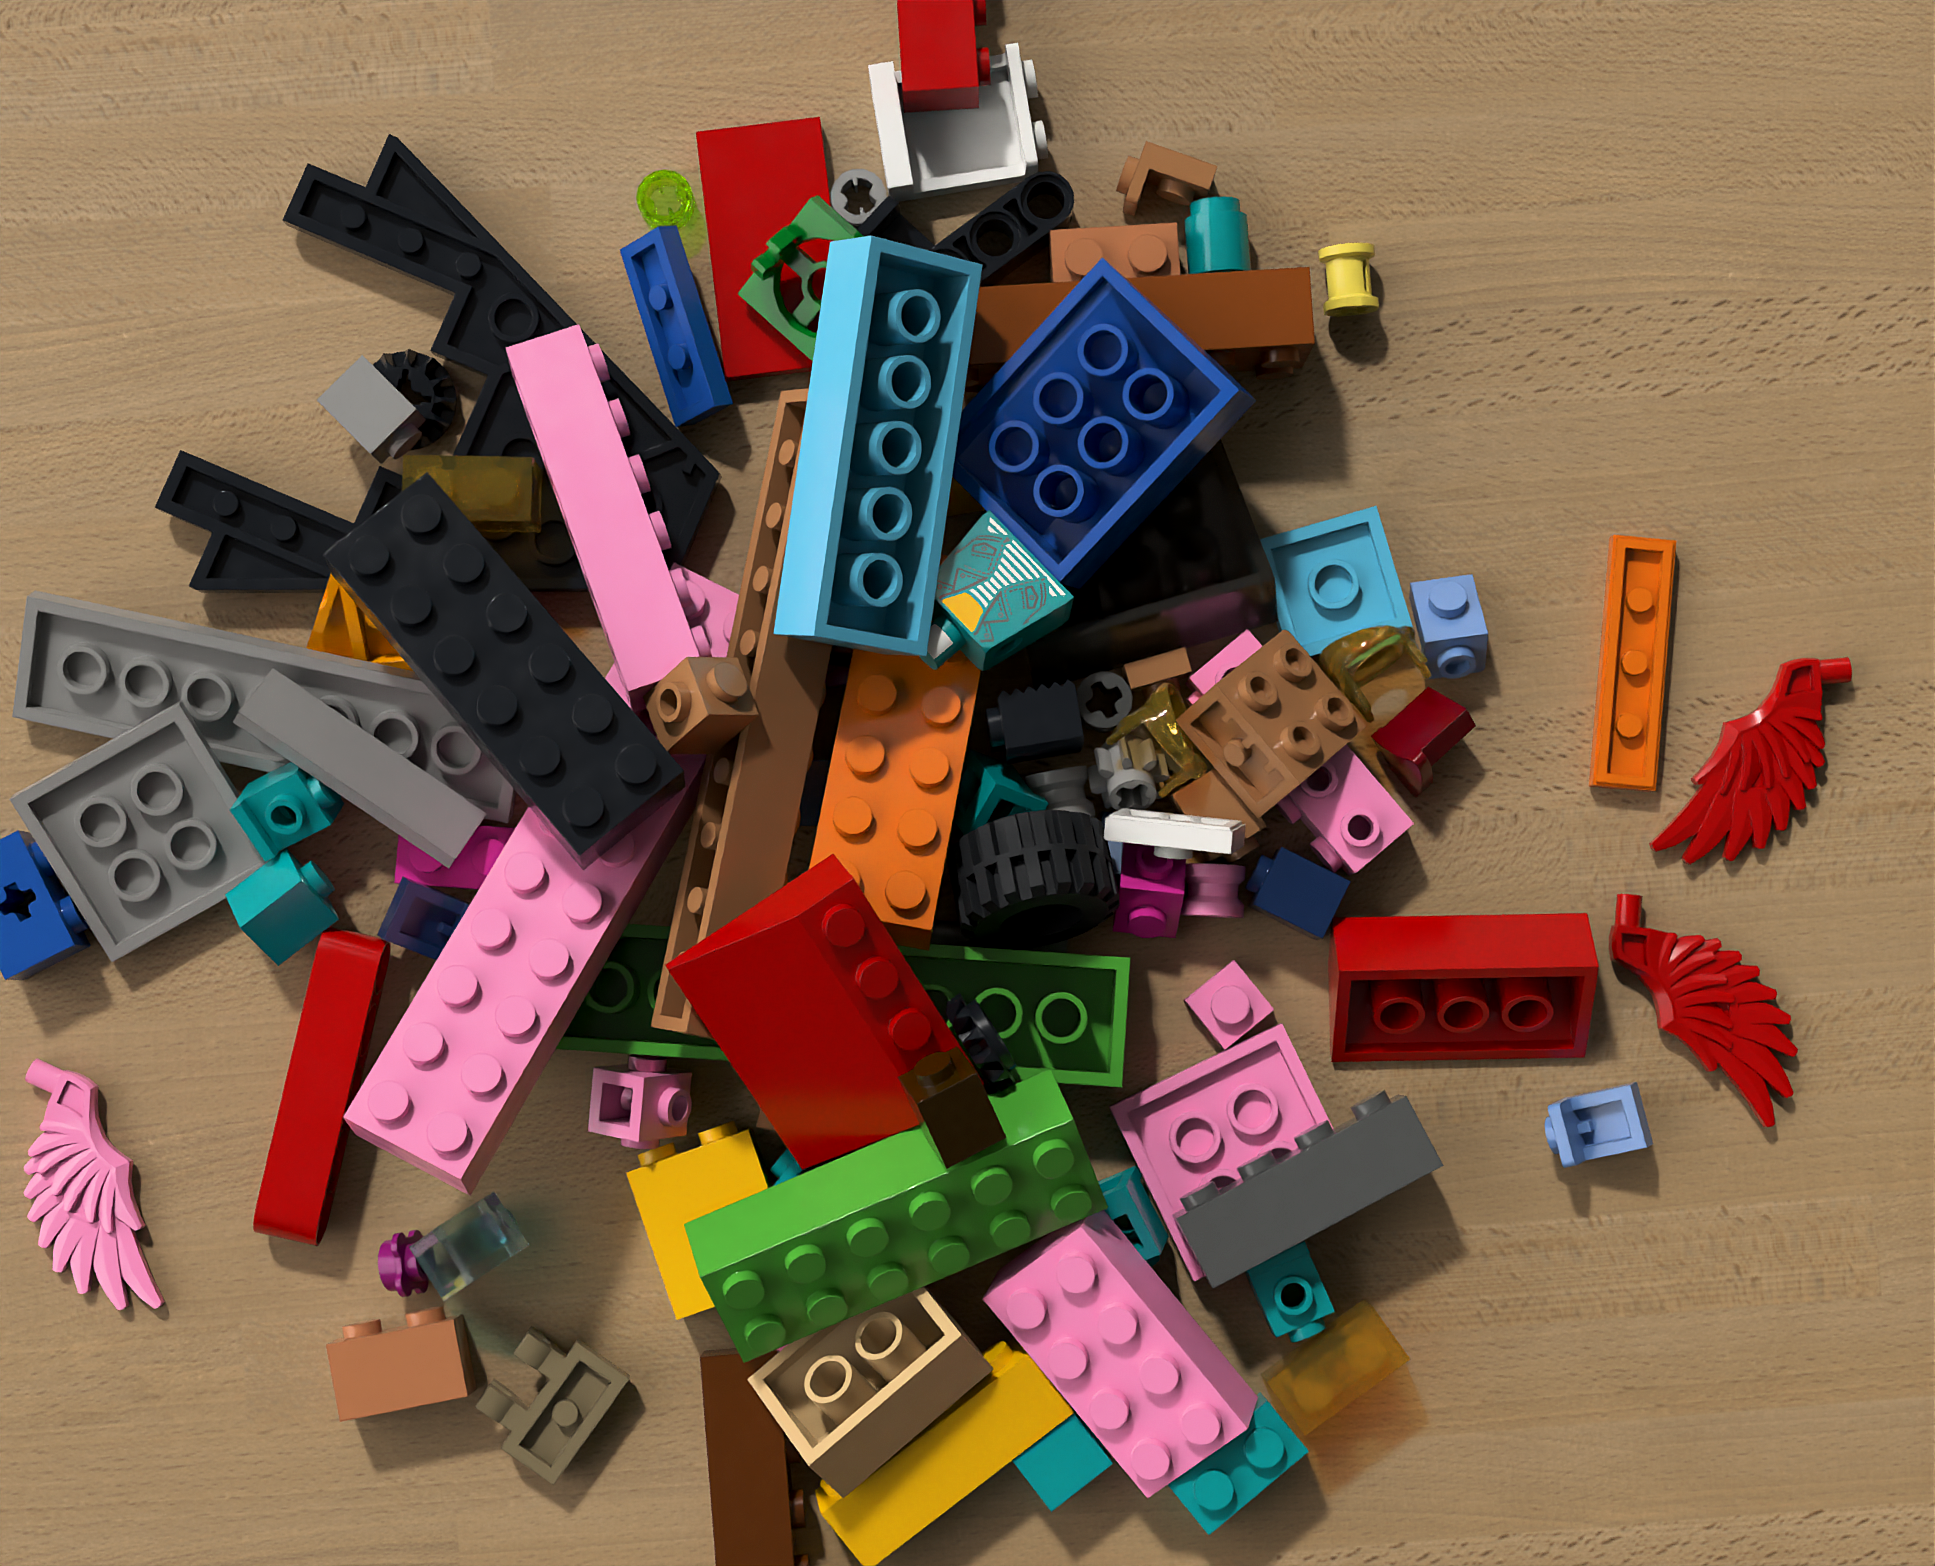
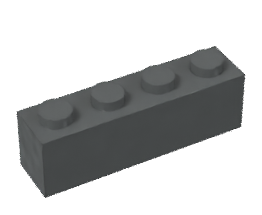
(1307, 1188)

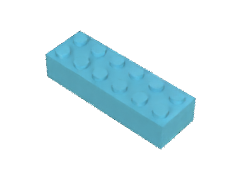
(878, 447)

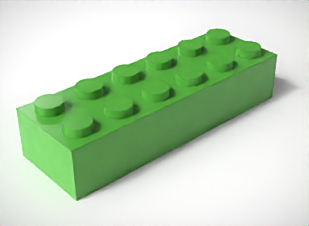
(891, 1221)

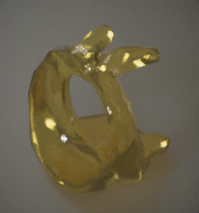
(1353, 662)
(1160, 718)

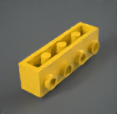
(948, 1457)

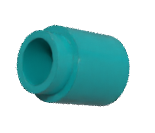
(1217, 236)

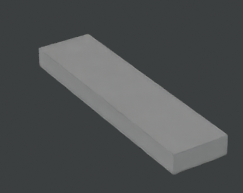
(359, 767)

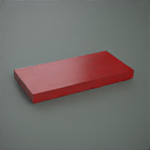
(752, 189)

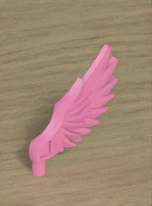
(85, 1192)

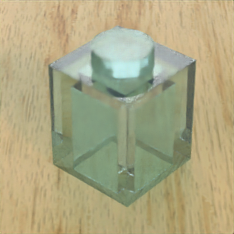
(469, 1246)

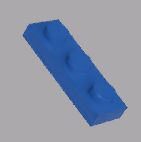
(676, 326)

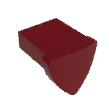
(1421, 737)

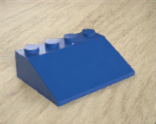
(1093, 424)

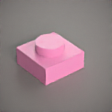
(1228, 1004)

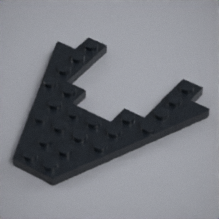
(422, 231)

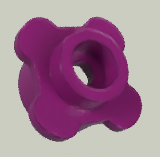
(399, 1267)

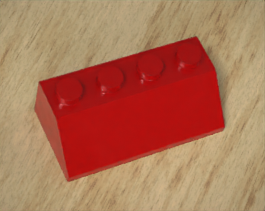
(1460, 987)

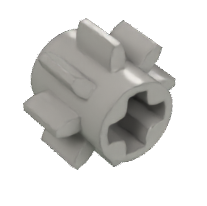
(1128, 773)

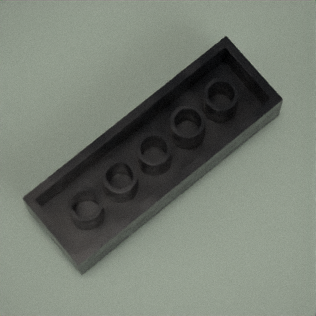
(505, 670)

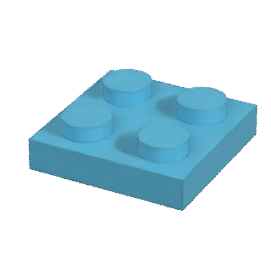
(1335, 579)

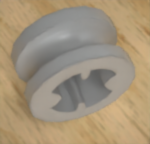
(856, 178)

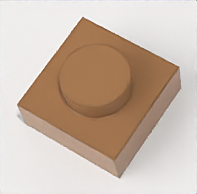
(1151, 672)

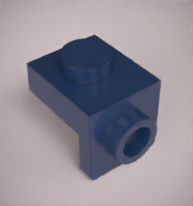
(421, 918)

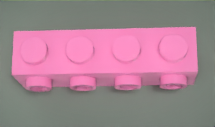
(1338, 801)

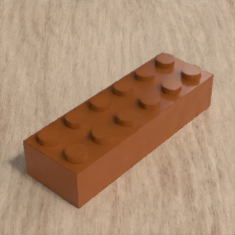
(1238, 317)

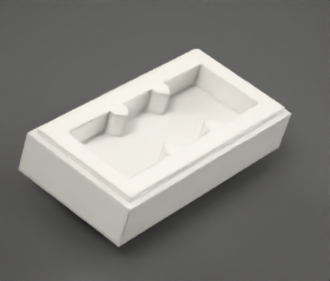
(1174, 834)

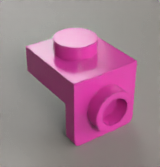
(1149, 893)

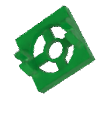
(763, 290)

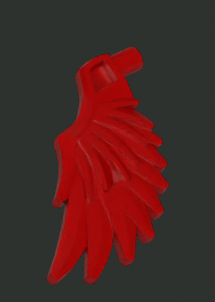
(1758, 766)
(1708, 1004)

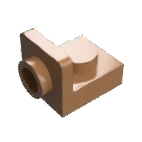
(1176, 175)

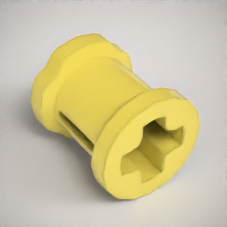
(1348, 279)

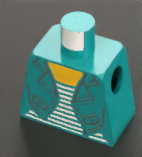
(992, 598)

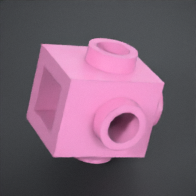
(640, 1101)

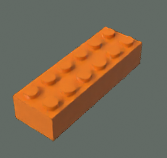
(898, 783)

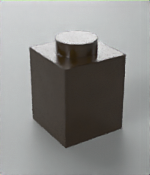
(951, 1106)

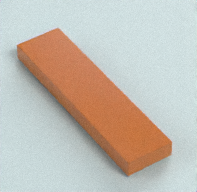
(1632, 663)

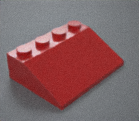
(816, 1013)

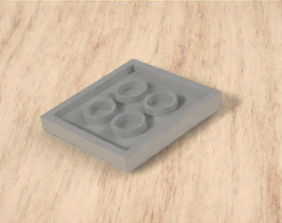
(141, 830)

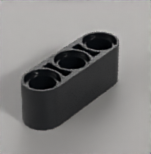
(1012, 217)

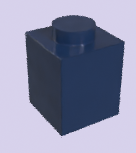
(1296, 892)

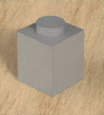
(373, 411)

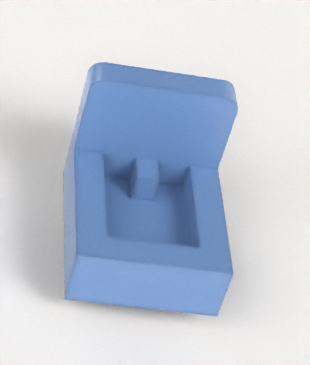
(1450, 625)
(1597, 1124)

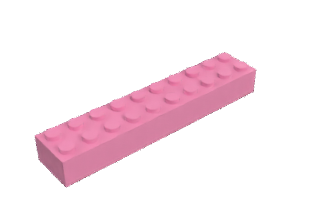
(519, 970)

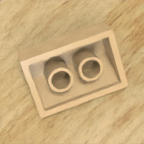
(869, 1385)

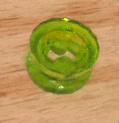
(683, 193)

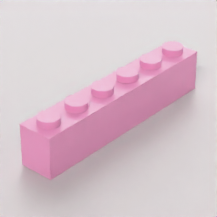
(604, 508)

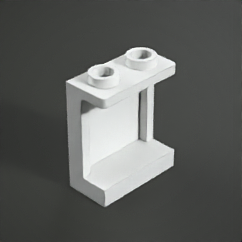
(962, 147)

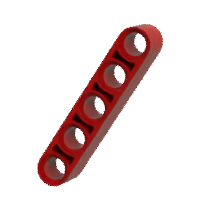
(321, 1086)

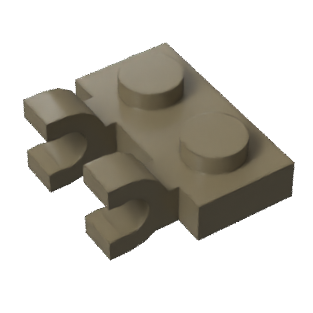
(564, 1410)

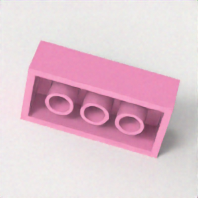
(1122, 1350)

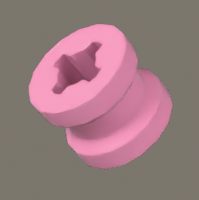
(1213, 890)

